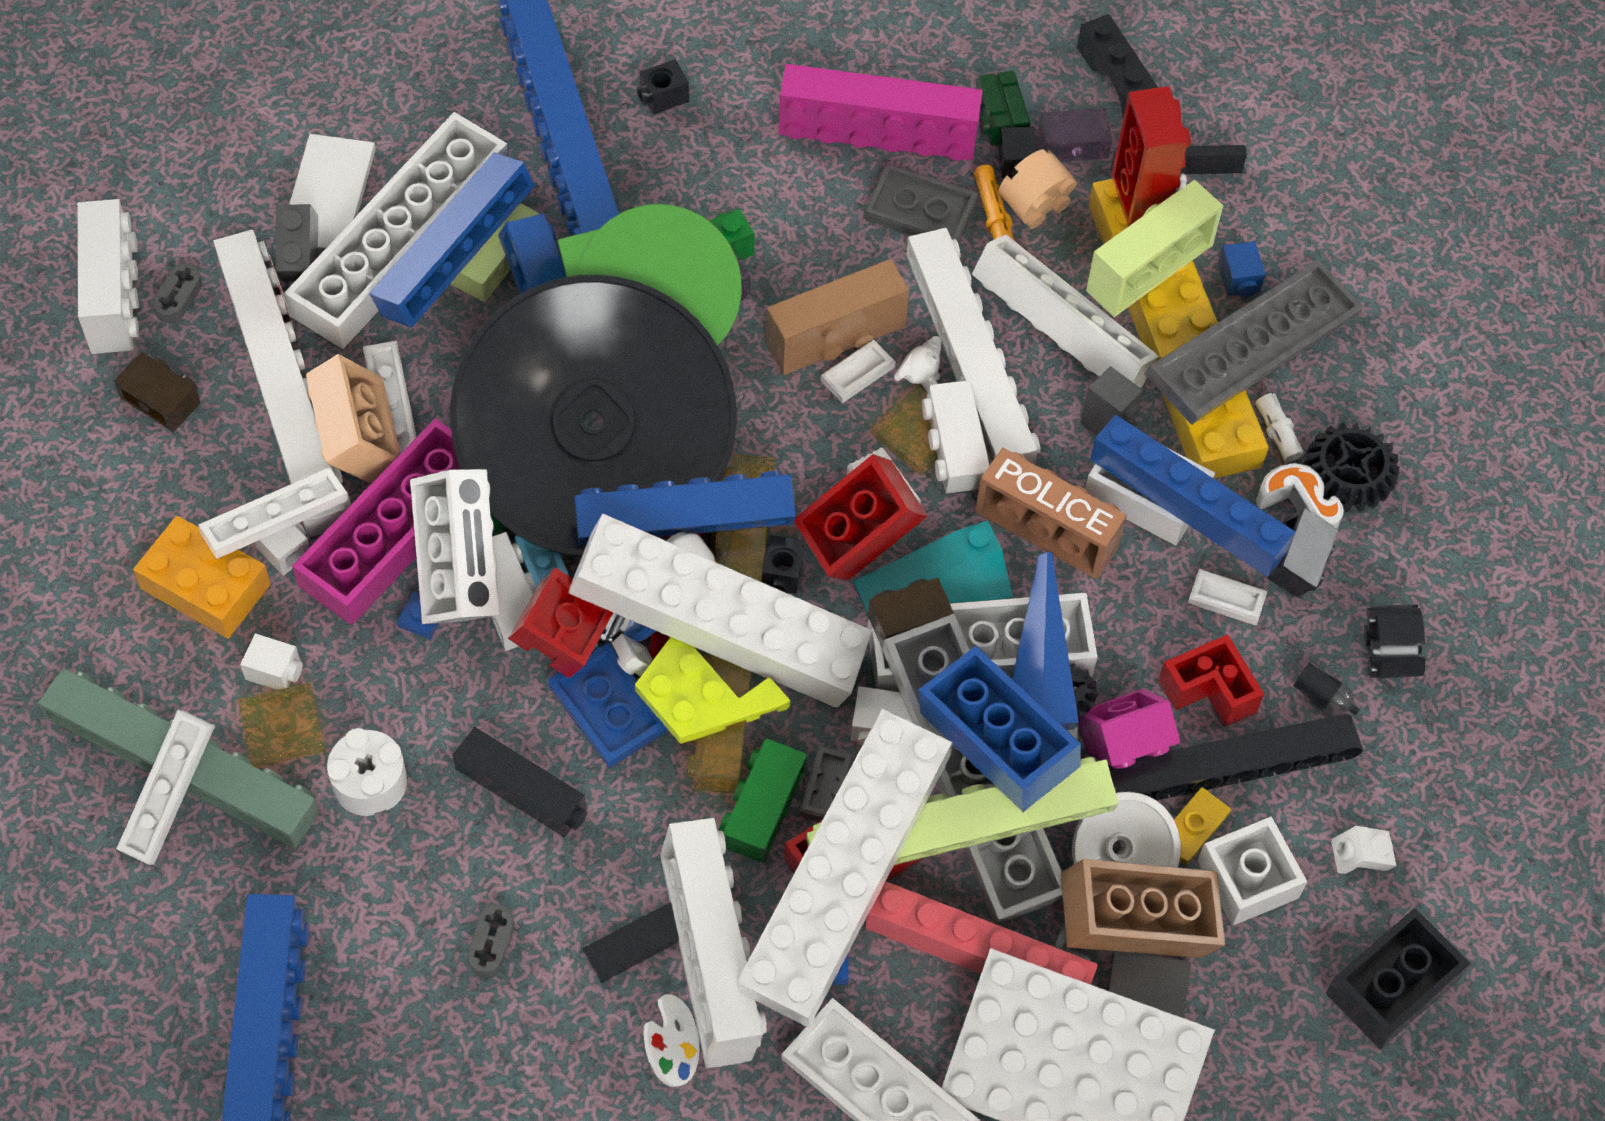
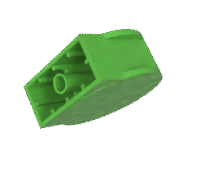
(669, 252)

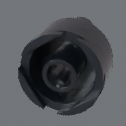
(1395, 641)

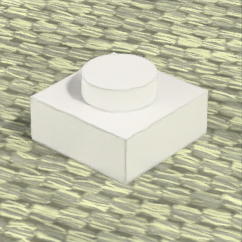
(632, 655)

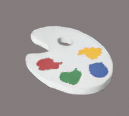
(670, 1051)

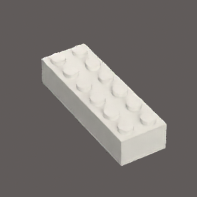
(997, 632)
(711, 942)

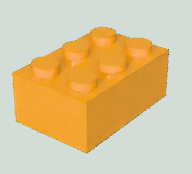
(191, 579)

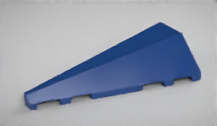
(1042, 655)

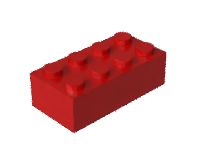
(1149, 151)

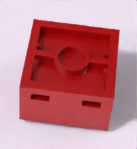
(560, 624)

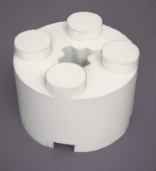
(367, 772)

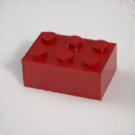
(860, 517)

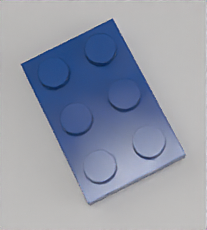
(607, 707)

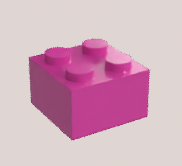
(1129, 728)

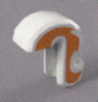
(1304, 490)

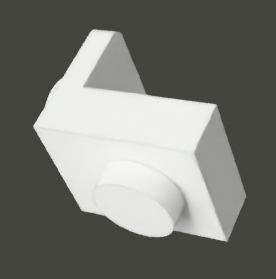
(1364, 849)

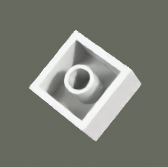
(1253, 870)

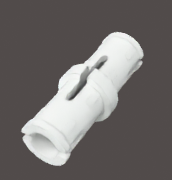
(1279, 428)

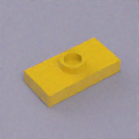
(1199, 822)

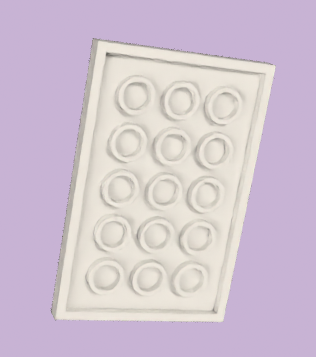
(1070, 1051)

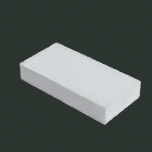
(857, 371)
(1227, 597)

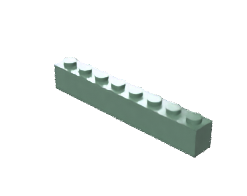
(220, 777)

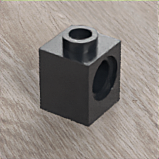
(663, 87)
(787, 553)

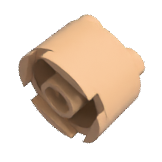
(1038, 187)

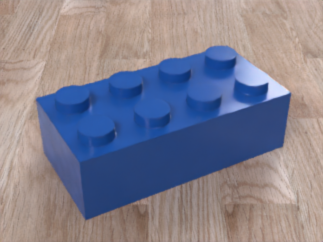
(999, 728)

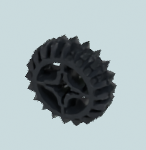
(1354, 455)

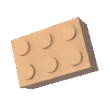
(353, 418)

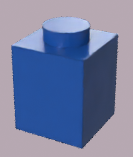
(1241, 269)

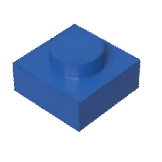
(412, 620)

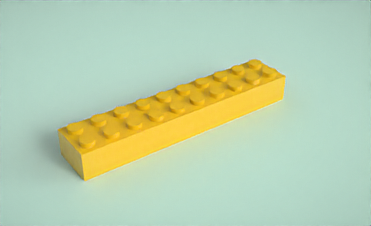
(1167, 318)

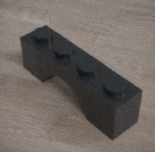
(1107, 49)

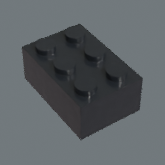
(1397, 978)

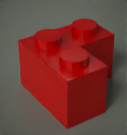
(1216, 673)

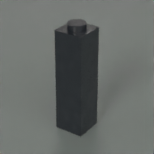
(520, 782)

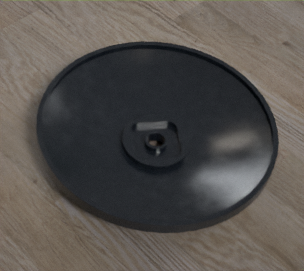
(580, 351)

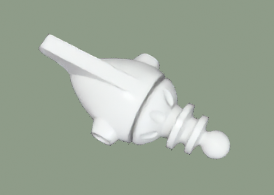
(922, 364)

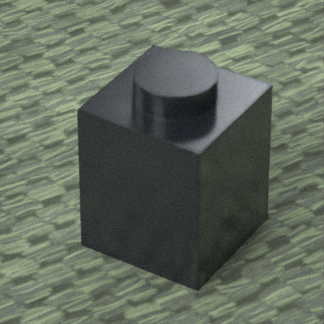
(1015, 146)

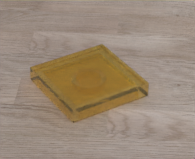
(906, 432)
(281, 725)

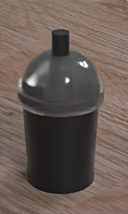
(1326, 691)

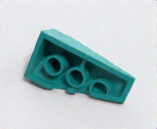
(964, 561)

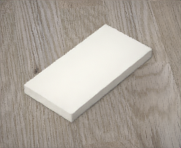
(333, 182)

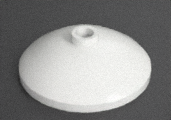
(1140, 826)

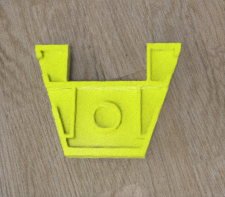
(695, 699)

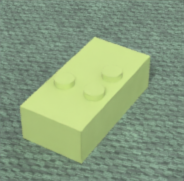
(1154, 248)

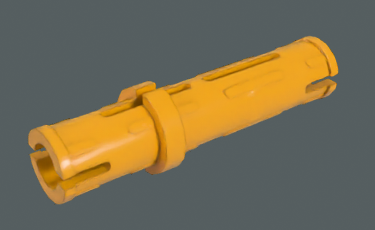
(998, 221)

